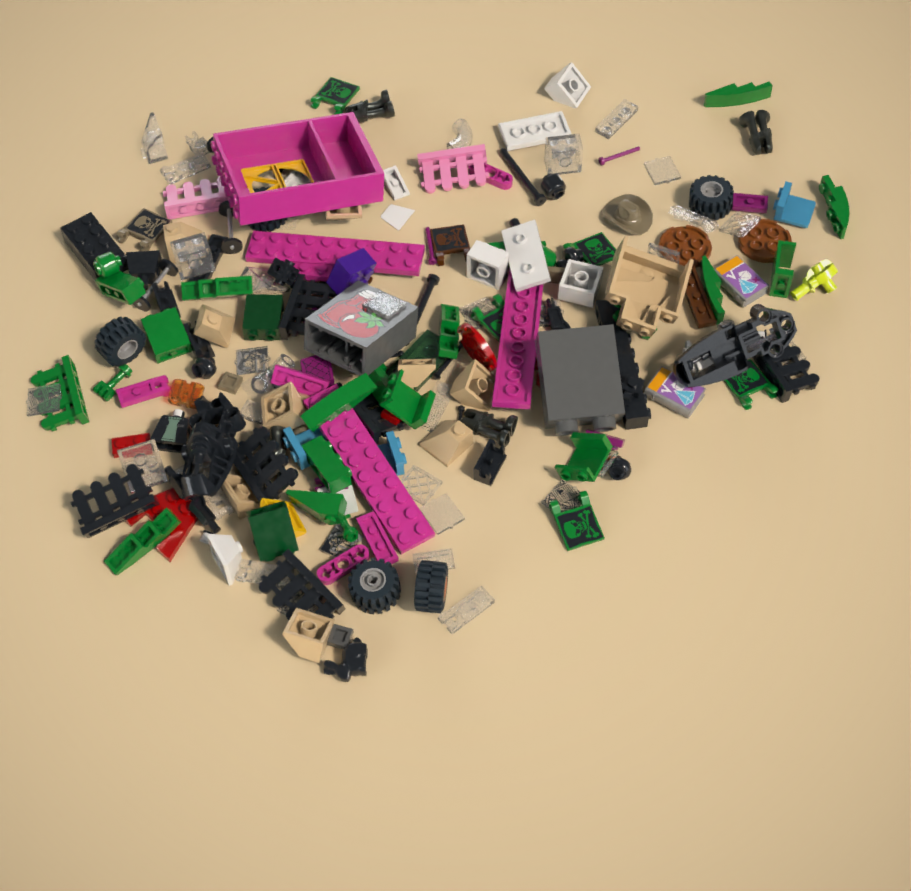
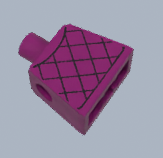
(317, 367)

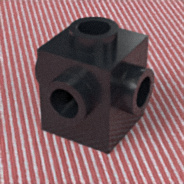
(283, 271)

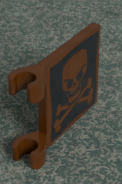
(448, 241)

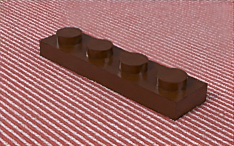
(699, 302)

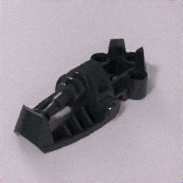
(733, 345)
(210, 444)

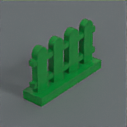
(73, 398)

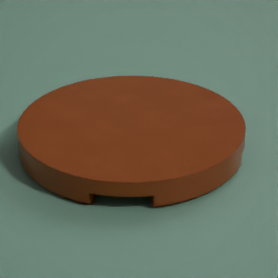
(762, 240)
(689, 241)

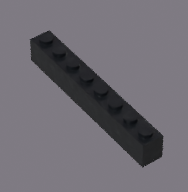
(637, 413)

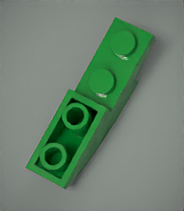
(838, 205)

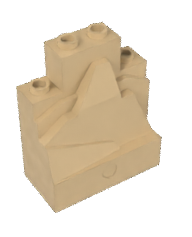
(645, 288)

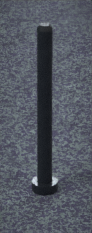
(539, 199)
(432, 280)

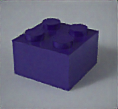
(350, 269)

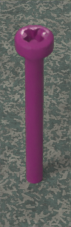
(602, 160)
(432, 260)

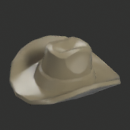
(629, 214)

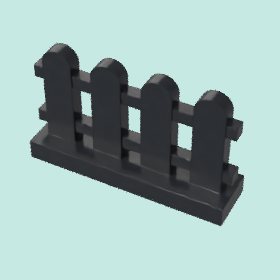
(297, 299)
(781, 375)
(370, 417)
(248, 467)
(106, 509)
(295, 585)

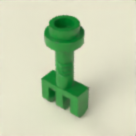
(106, 390)
(350, 533)

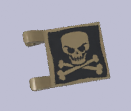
(145, 226)

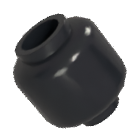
(553, 186)

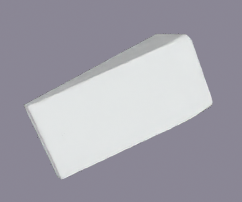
(395, 183)

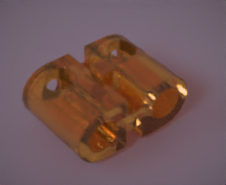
(185, 393)

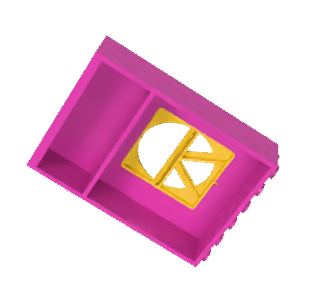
(324, 148)

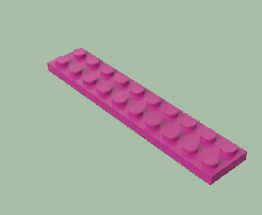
(298, 248)
(517, 347)
(375, 477)

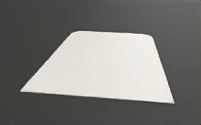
(396, 215)

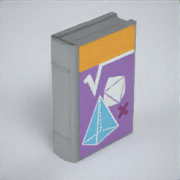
(741, 281)
(670, 393)

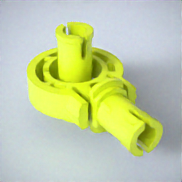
(816, 275)

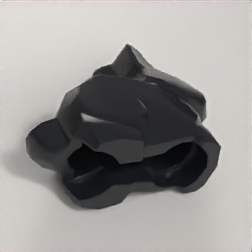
(352, 663)

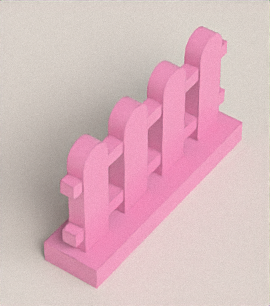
(453, 158)
(192, 204)

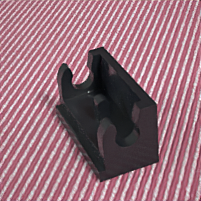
(164, 297)
(200, 346)
(489, 463)

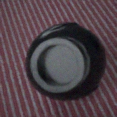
(570, 253)
(204, 367)
(619, 469)

